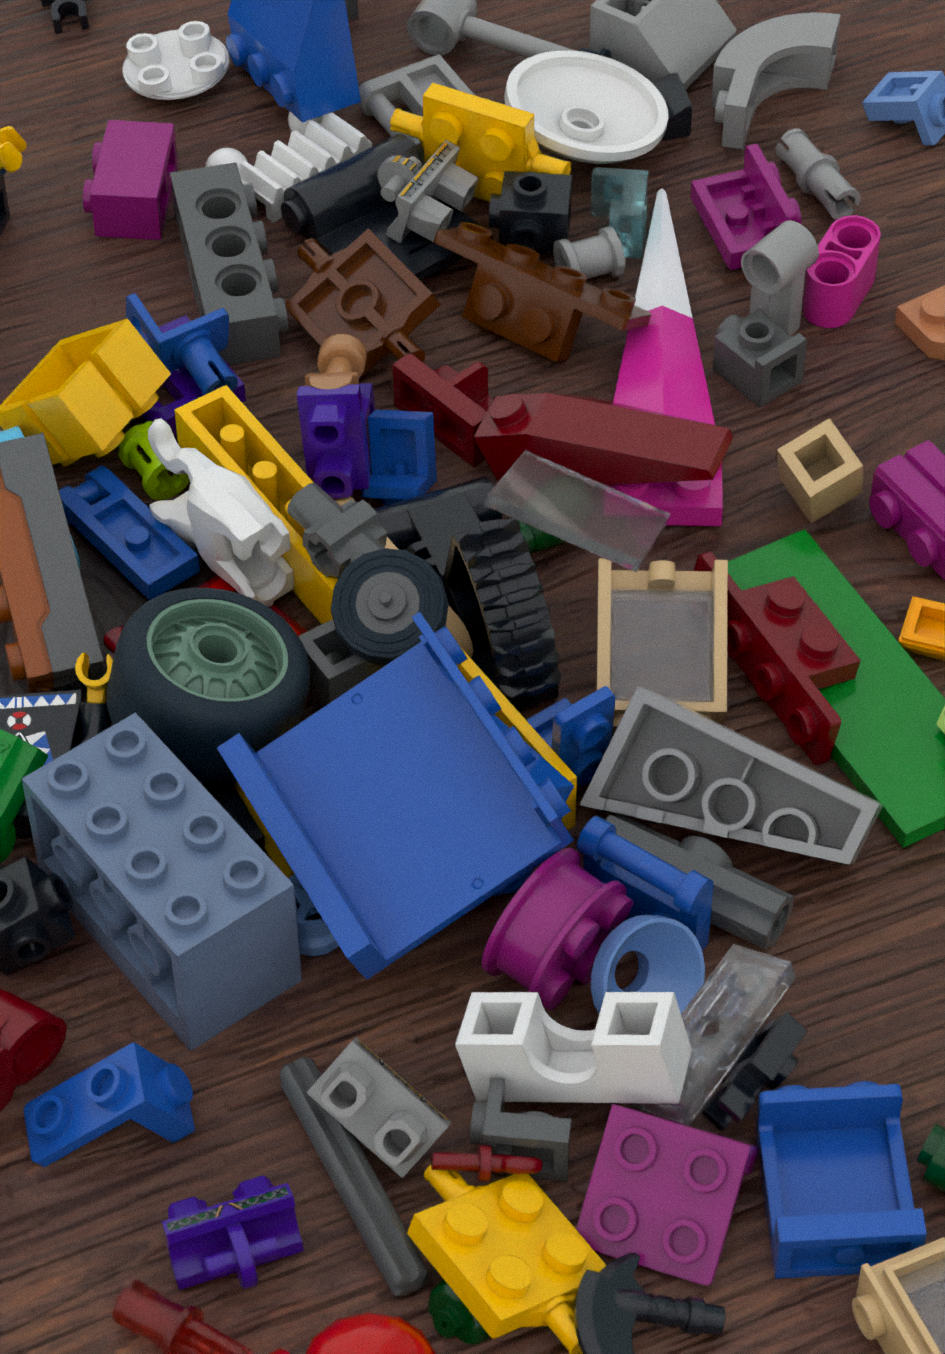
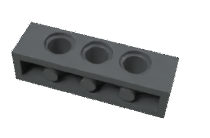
(226, 259)

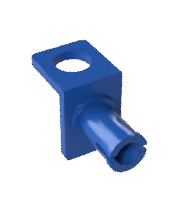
(189, 345)

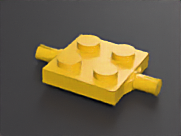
(488, 133)
(505, 1253)

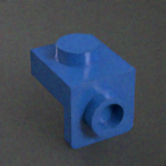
(401, 455)

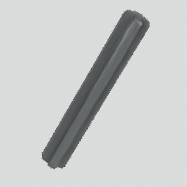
(355, 1183)

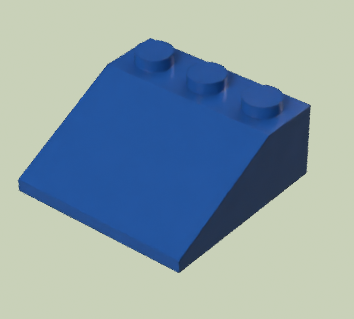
(296, 52)

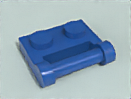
(649, 881)

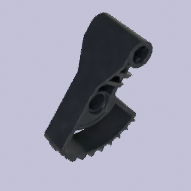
(486, 584)

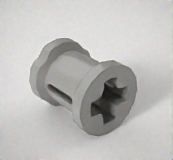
(592, 255)

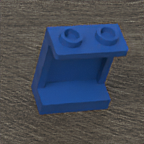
(835, 1178)

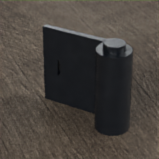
(348, 200)

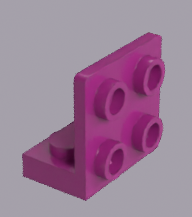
(664, 1193)

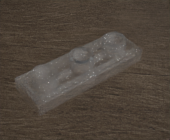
(723, 1022)

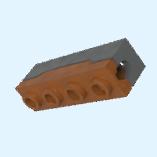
(41, 575)

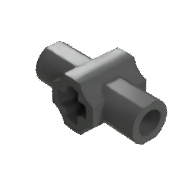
(335, 532)

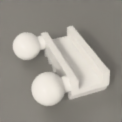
(311, 149)

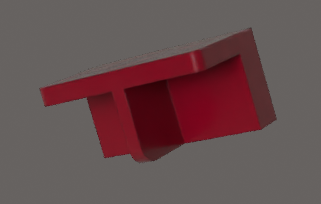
(455, 399)

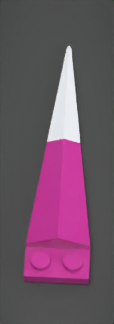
(666, 372)

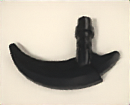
(613, 1300)

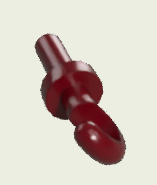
(485, 1162)

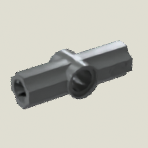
(738, 900)

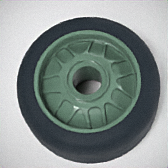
(205, 670)

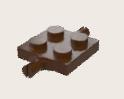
(362, 295)

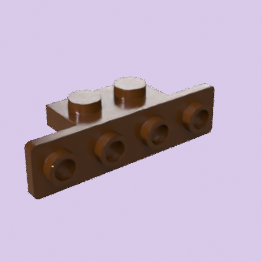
(532, 300)

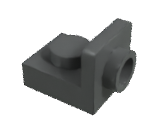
(522, 1134)

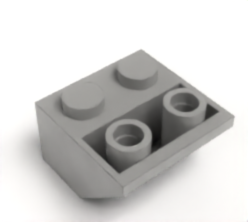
(661, 35)

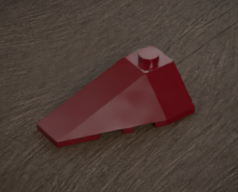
(600, 439)

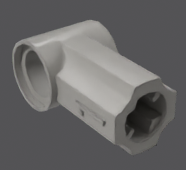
(778, 271)

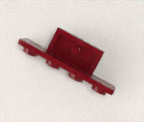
(788, 655)

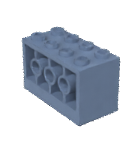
(165, 880)

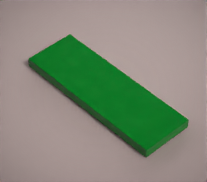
(890, 708)

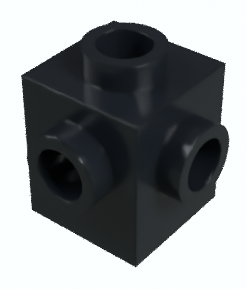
(532, 210)
(31, 914)

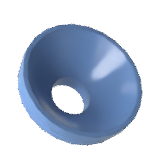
(666, 955)

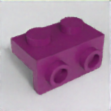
(743, 205)

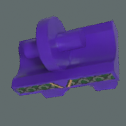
(233, 1234)

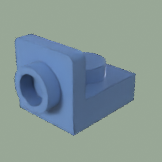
(910, 97)

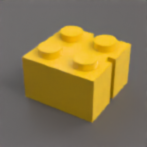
(86, 392)

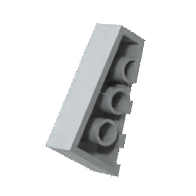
(710, 779)

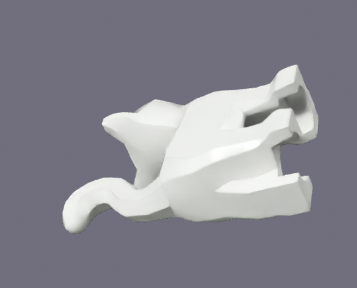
(224, 521)

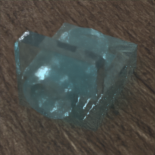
(623, 199)

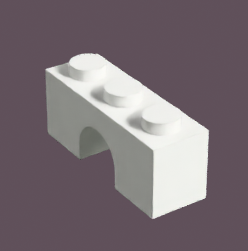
(629, 1057)

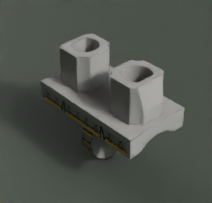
(420, 187)
(379, 1107)

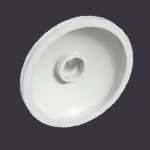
(588, 106)

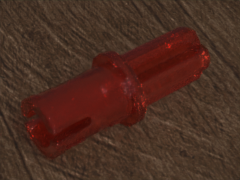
(170, 1324)

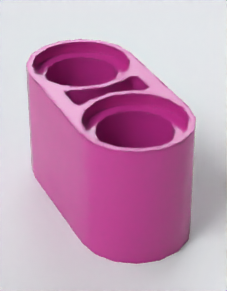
(842, 271)

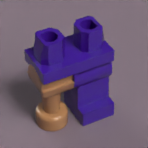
(335, 418)

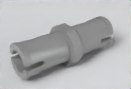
(818, 174)

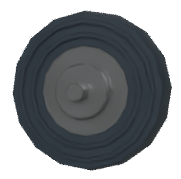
(377, 603)

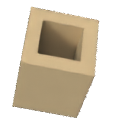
(820, 470)

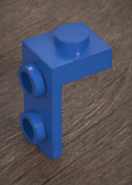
(578, 731)
(105, 1095)

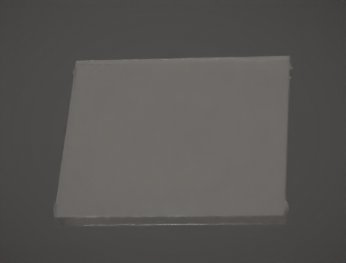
(578, 510)

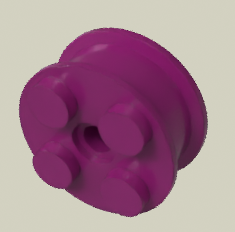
(555, 927)

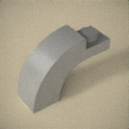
(768, 59)

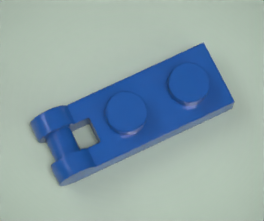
(128, 533)

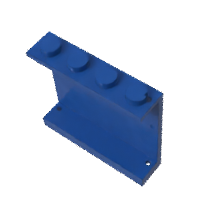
(402, 802)

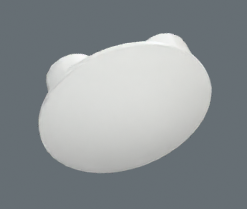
(175, 62)

